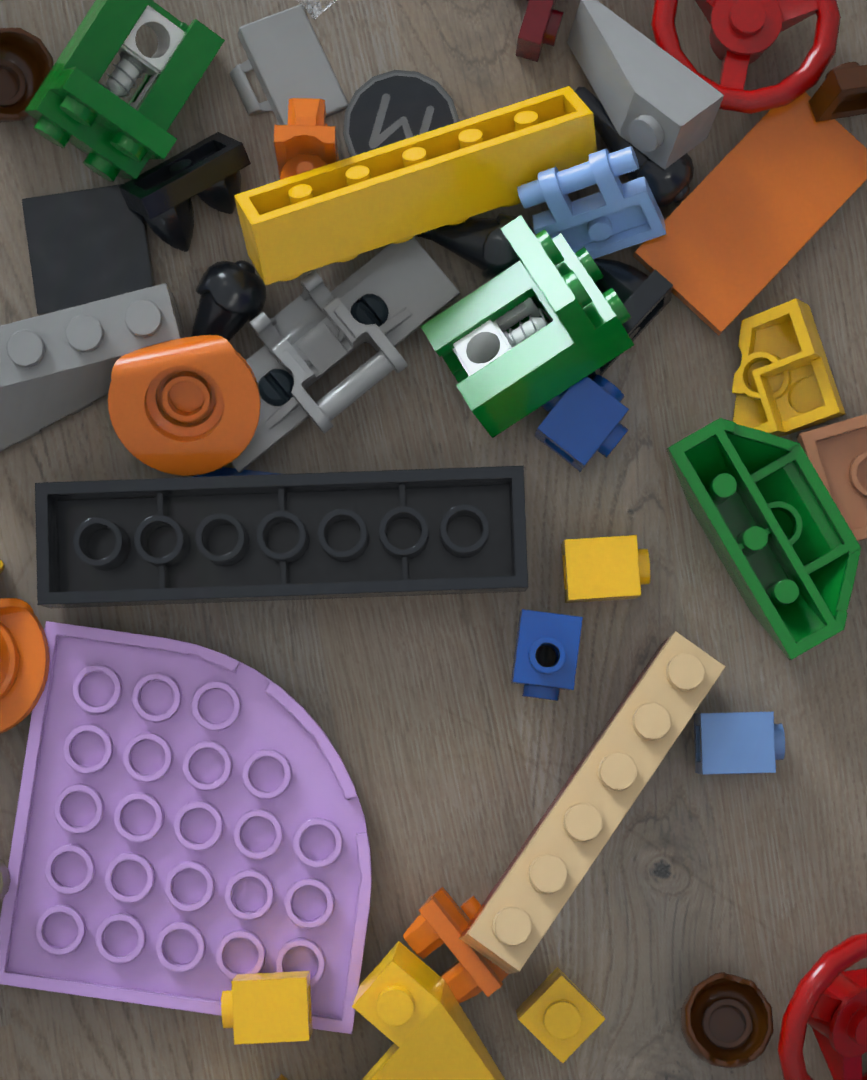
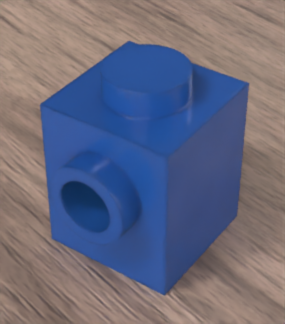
(584, 421)
(550, 630)

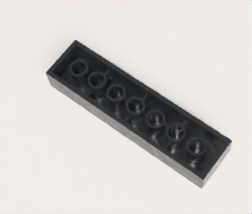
(281, 537)

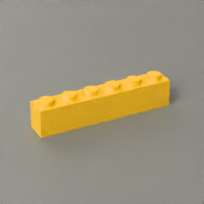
(411, 185)

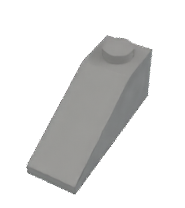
(642, 88)

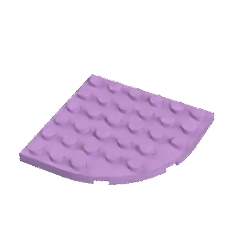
(181, 833)

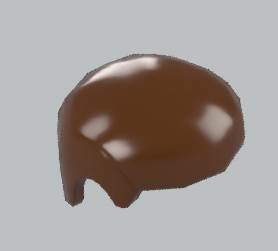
(22, 71)
(727, 1021)

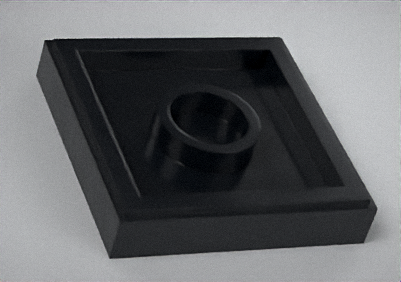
(85, 247)

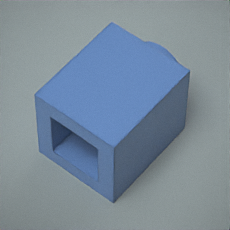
(737, 743)

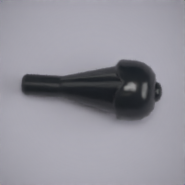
(667, 184)
(479, 243)
(228, 299)

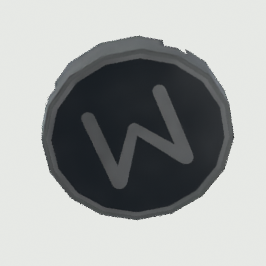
(395, 109)

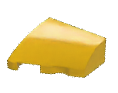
(783, 372)

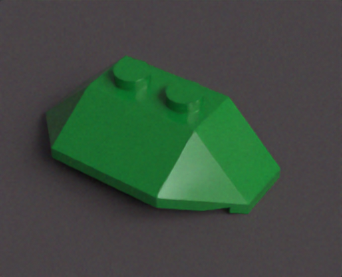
(771, 529)

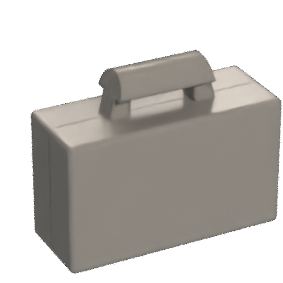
(287, 65)

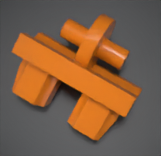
(306, 139)
(444, 922)

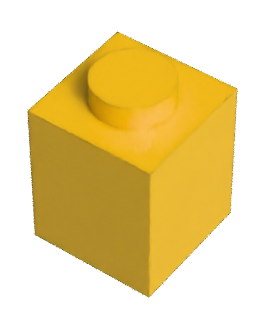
(604, 568)
(268, 1007)
(560, 1015)

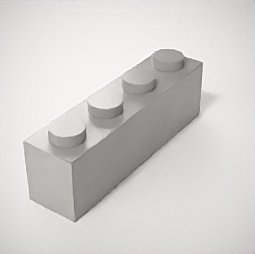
(67, 356)

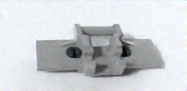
(321, 327)

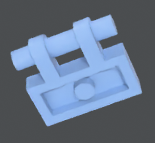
(602, 221)

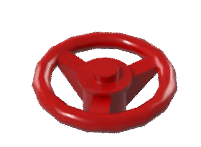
(741, 35)
(836, 1010)

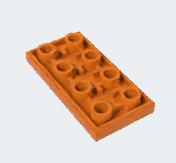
(756, 211)

